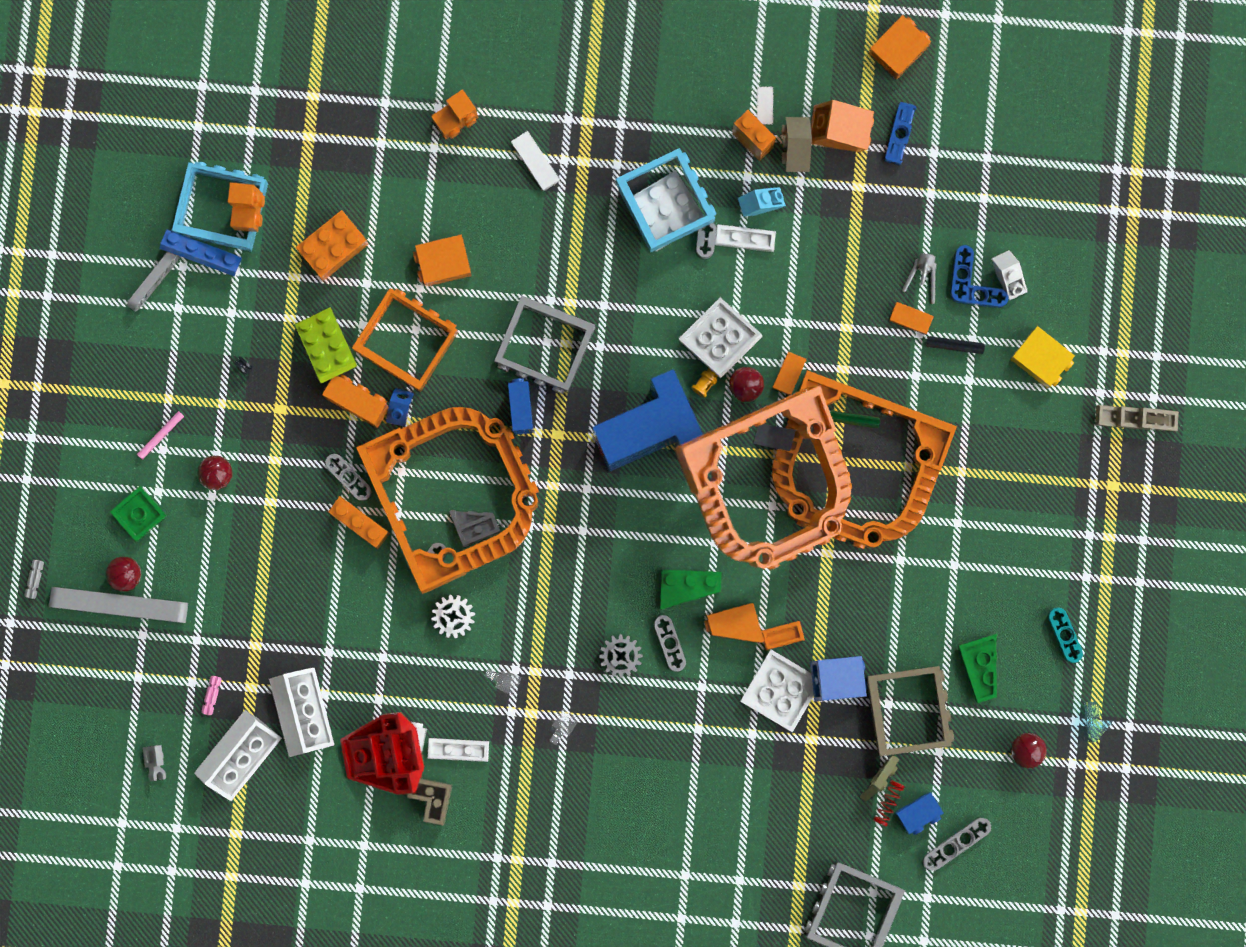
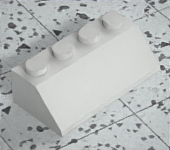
(301, 712)
(237, 755)

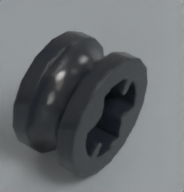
(243, 365)

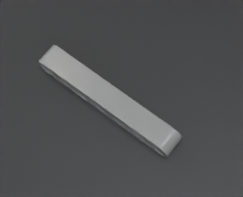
(118, 604)

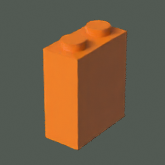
(900, 46)
(753, 135)
(442, 260)

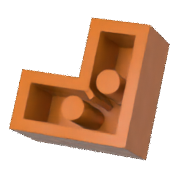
(456, 115)
(246, 207)

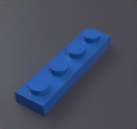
(200, 252)

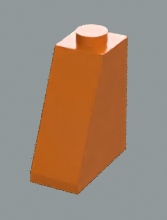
(735, 623)

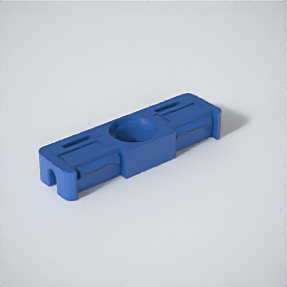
(902, 121)

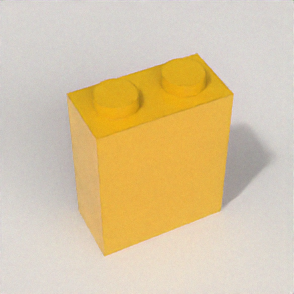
(1043, 358)

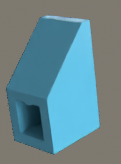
(761, 201)

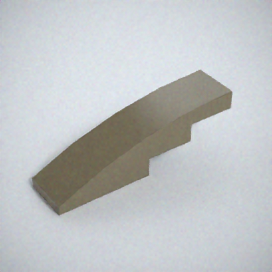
(1136, 418)

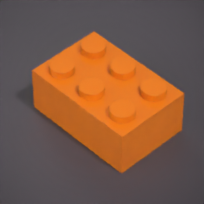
(332, 245)
(356, 400)

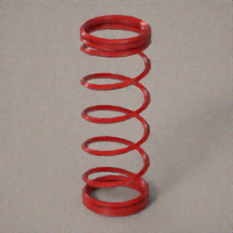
(878, 819)

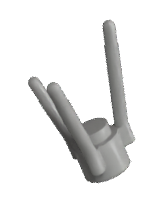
(925, 265)

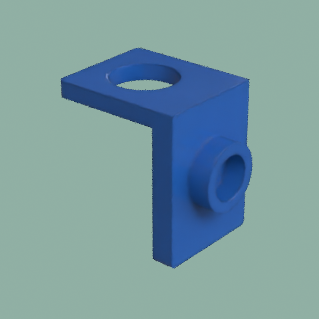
(399, 408)

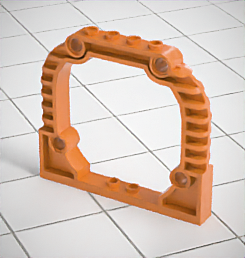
(932, 436)
(702, 455)
(380, 460)

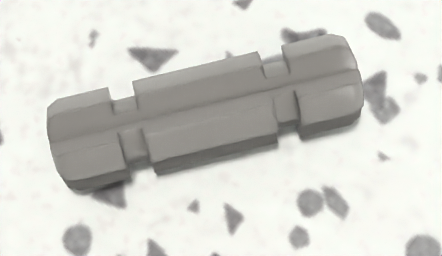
(34, 579)

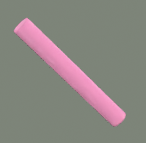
(160, 435)

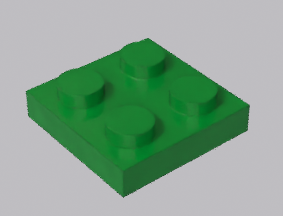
(138, 513)

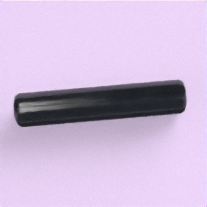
(955, 345)

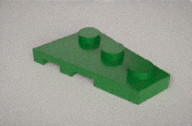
(685, 586)
(980, 664)

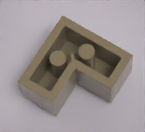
(798, 142)
(437, 797)

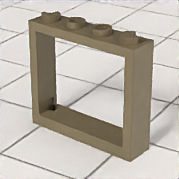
(942, 697)

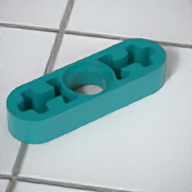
(1065, 651)

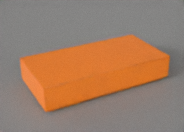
(911, 318)
(789, 373)
(782, 635)

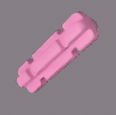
(211, 695)

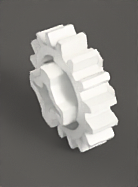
(451, 625)

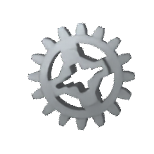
(627, 649)

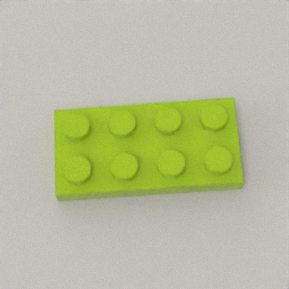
(325, 345)

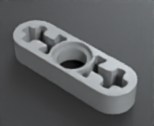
(334, 470)
(660, 631)

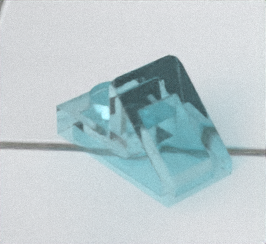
(1094, 727)

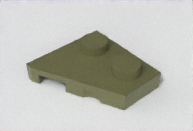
(879, 781)

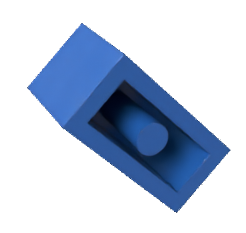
(919, 813)

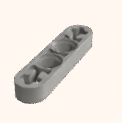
(152, 281)
(954, 840)

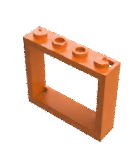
(415, 306)

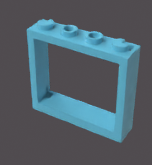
(217, 172)
(652, 244)

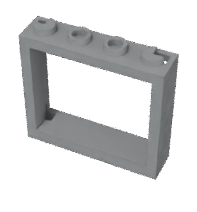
(524, 372)
(826, 891)

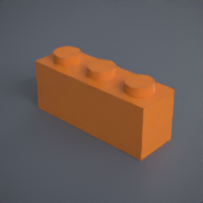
(358, 522)

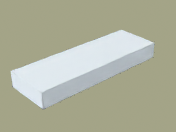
(535, 161)
(745, 238)
(458, 749)

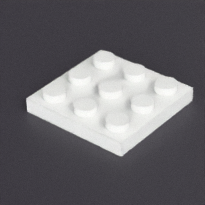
(667, 206)
(720, 337)
(780, 691)

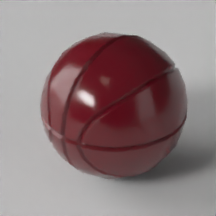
(746, 384)
(214, 472)
(123, 573)
(1028, 750)

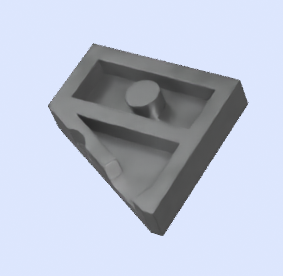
(474, 526)

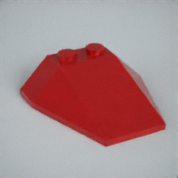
(384, 754)

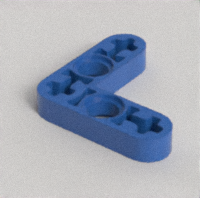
(969, 290)

